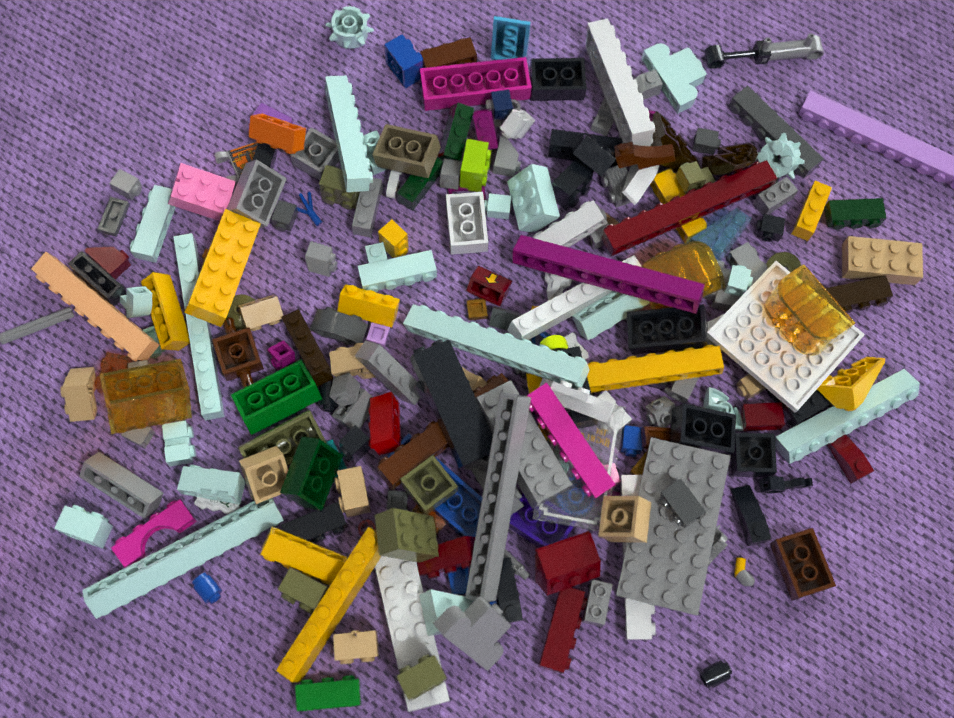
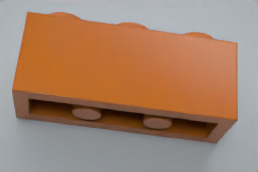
(277, 133)

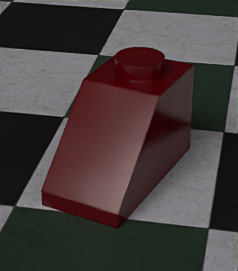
(109, 259)

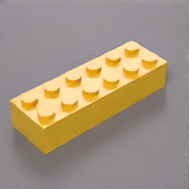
(222, 268)

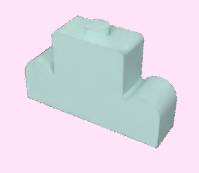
(678, 73)

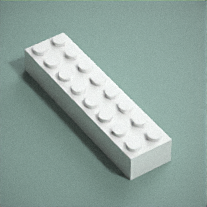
(618, 85)
(400, 594)

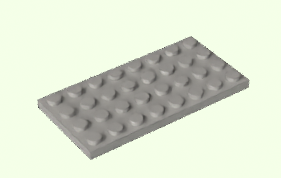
(675, 560)

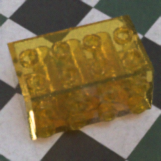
(146, 396)

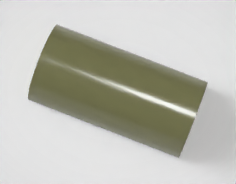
(285, 437)

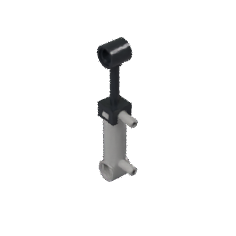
(766, 51)

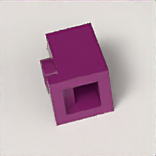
(281, 355)

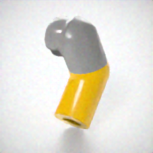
(741, 574)

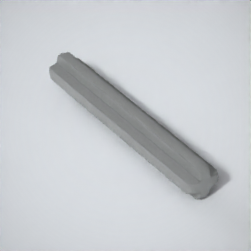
(36, 325)

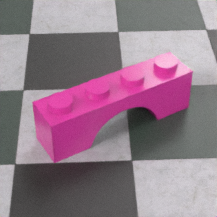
(132, 548)

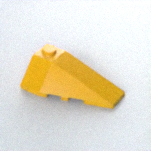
(852, 385)

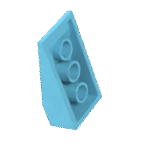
(509, 38)

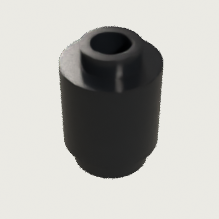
(327, 402)
(716, 674)

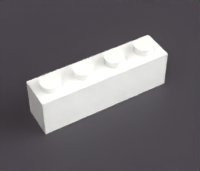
(574, 226)

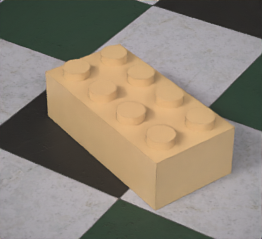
(875, 258)

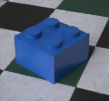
(403, 60)

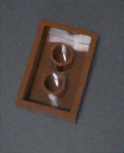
(802, 564)

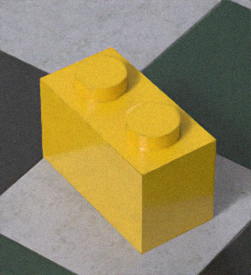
(394, 239)

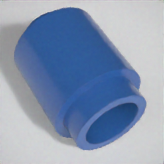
(207, 588)

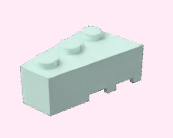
(211, 484)
(435, 603)

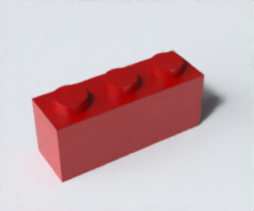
(384, 423)

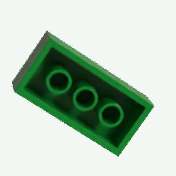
(276, 396)

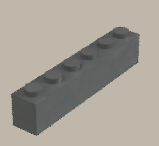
(769, 124)

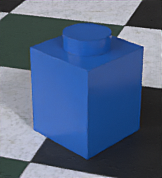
(631, 441)

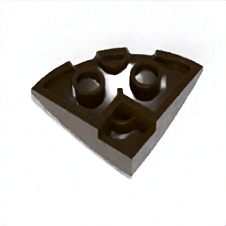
(665, 135)
(730, 158)

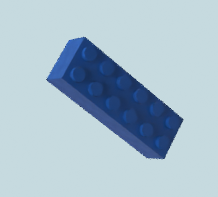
(462, 508)

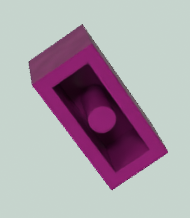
(486, 127)

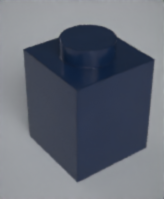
(501, 104)

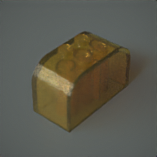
(689, 261)
(806, 313)

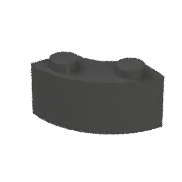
(339, 326)

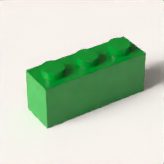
(328, 694)

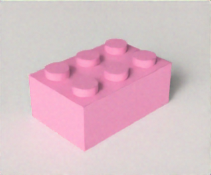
(201, 192)

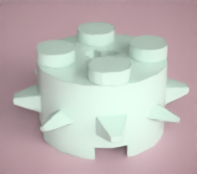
(349, 27)
(789, 155)

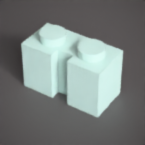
(178, 443)

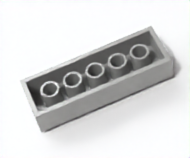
(539, 469)

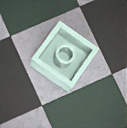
(82, 526)

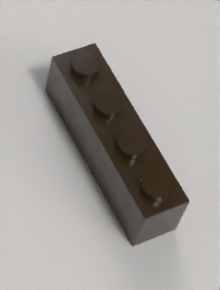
(862, 294)
(307, 347)

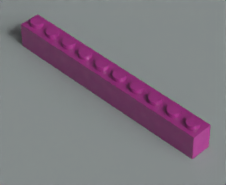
(608, 273)

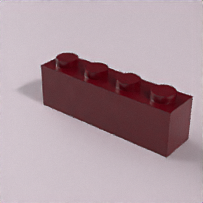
(562, 629)

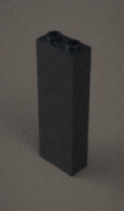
(453, 402)

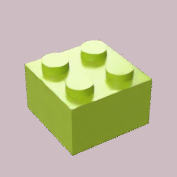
(475, 165)

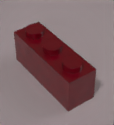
(452, 555)

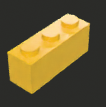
(811, 210)
(368, 305)

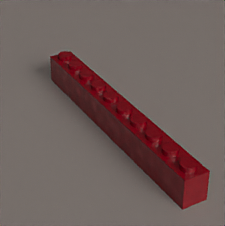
(688, 208)

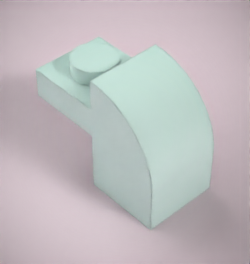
(137, 302)

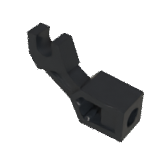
(776, 484)

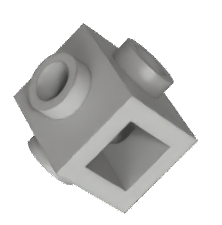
(660, 412)

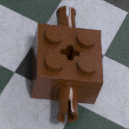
(227, 349)

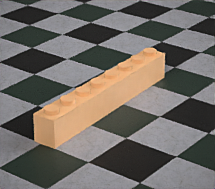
(95, 307)

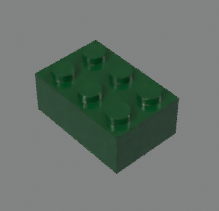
(311, 473)

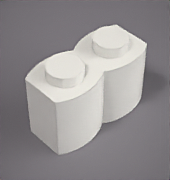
(516, 124)

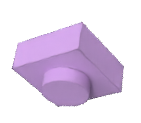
(378, 334)

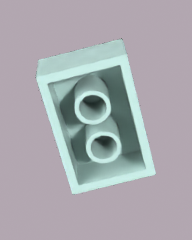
(533, 198)

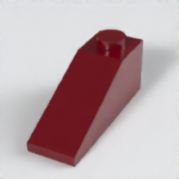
(850, 459)

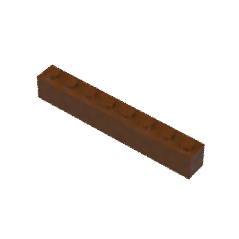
(423, 445)

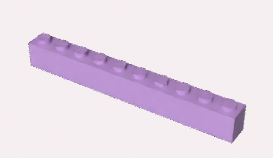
(878, 137)

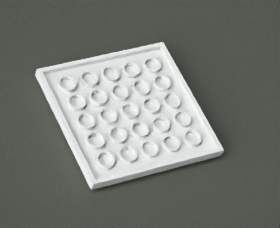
(763, 351)

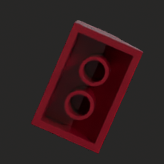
(566, 563)

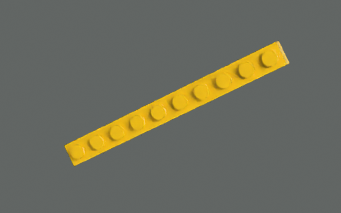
(649, 369)

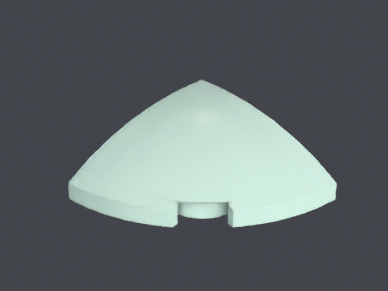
(717, 401)

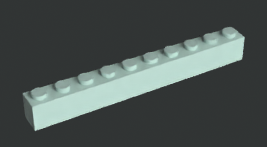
(199, 332)
(497, 346)
(181, 557)

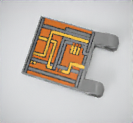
(238, 158)

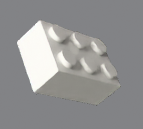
(466, 223)

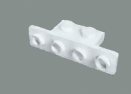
(580, 400)

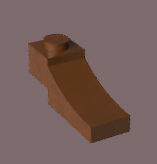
(644, 156)

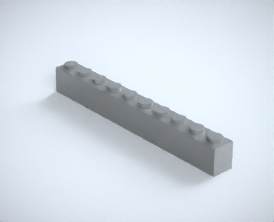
(498, 496)

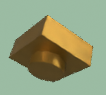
(476, 309)

